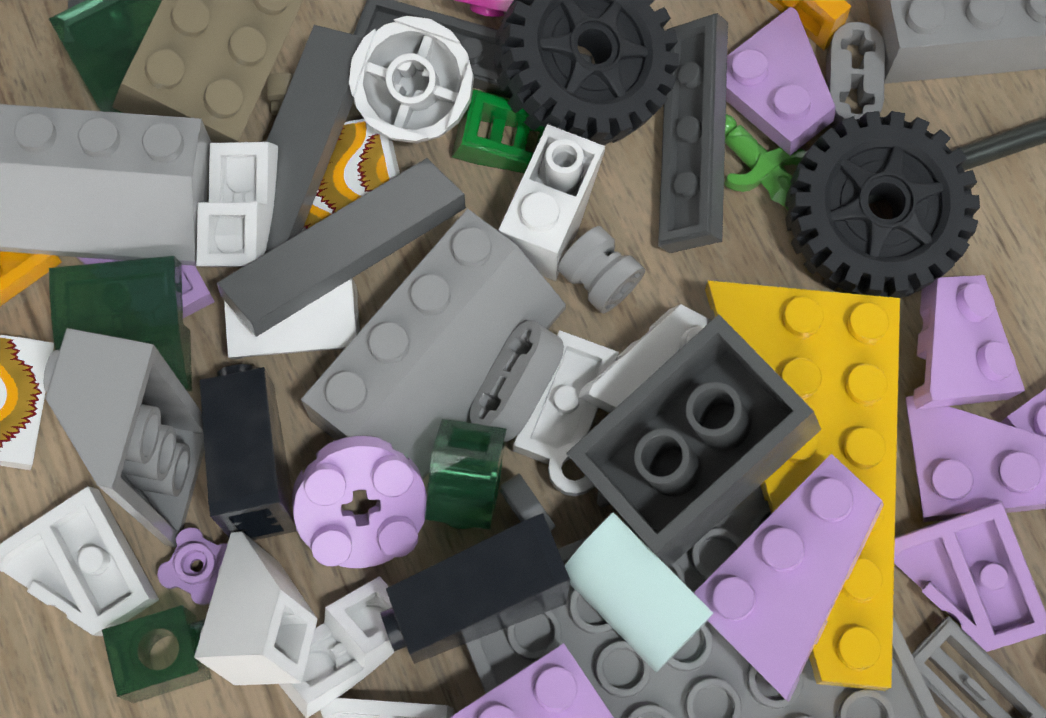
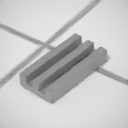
(930, 649)

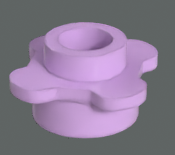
(178, 570)

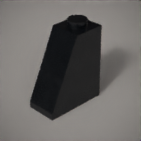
(245, 454)
(478, 591)

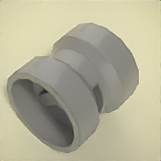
(603, 271)

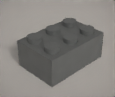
(695, 440)

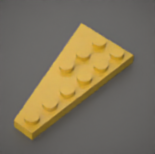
(845, 367)

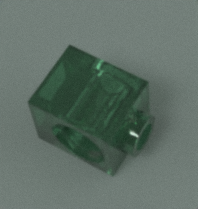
(465, 474)
(130, 650)

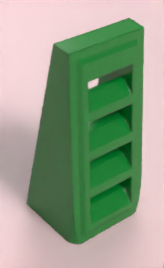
(491, 151)

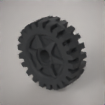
(580, 97)
(909, 170)

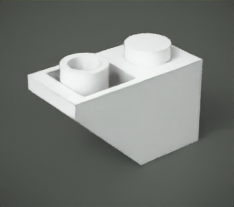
(552, 198)
(256, 620)

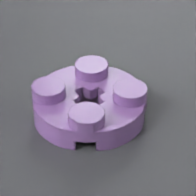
(365, 539)

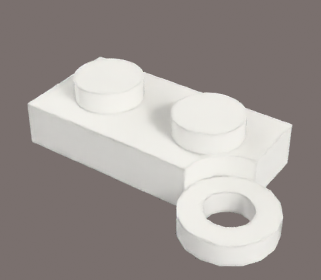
(561, 416)

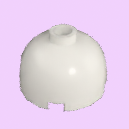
(411, 79)

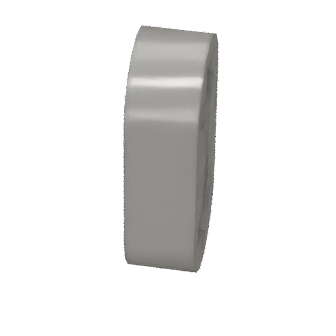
(867, 79)
(517, 379)

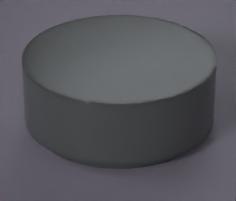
(523, 500)

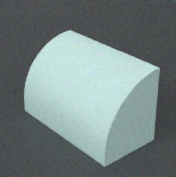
(636, 592)

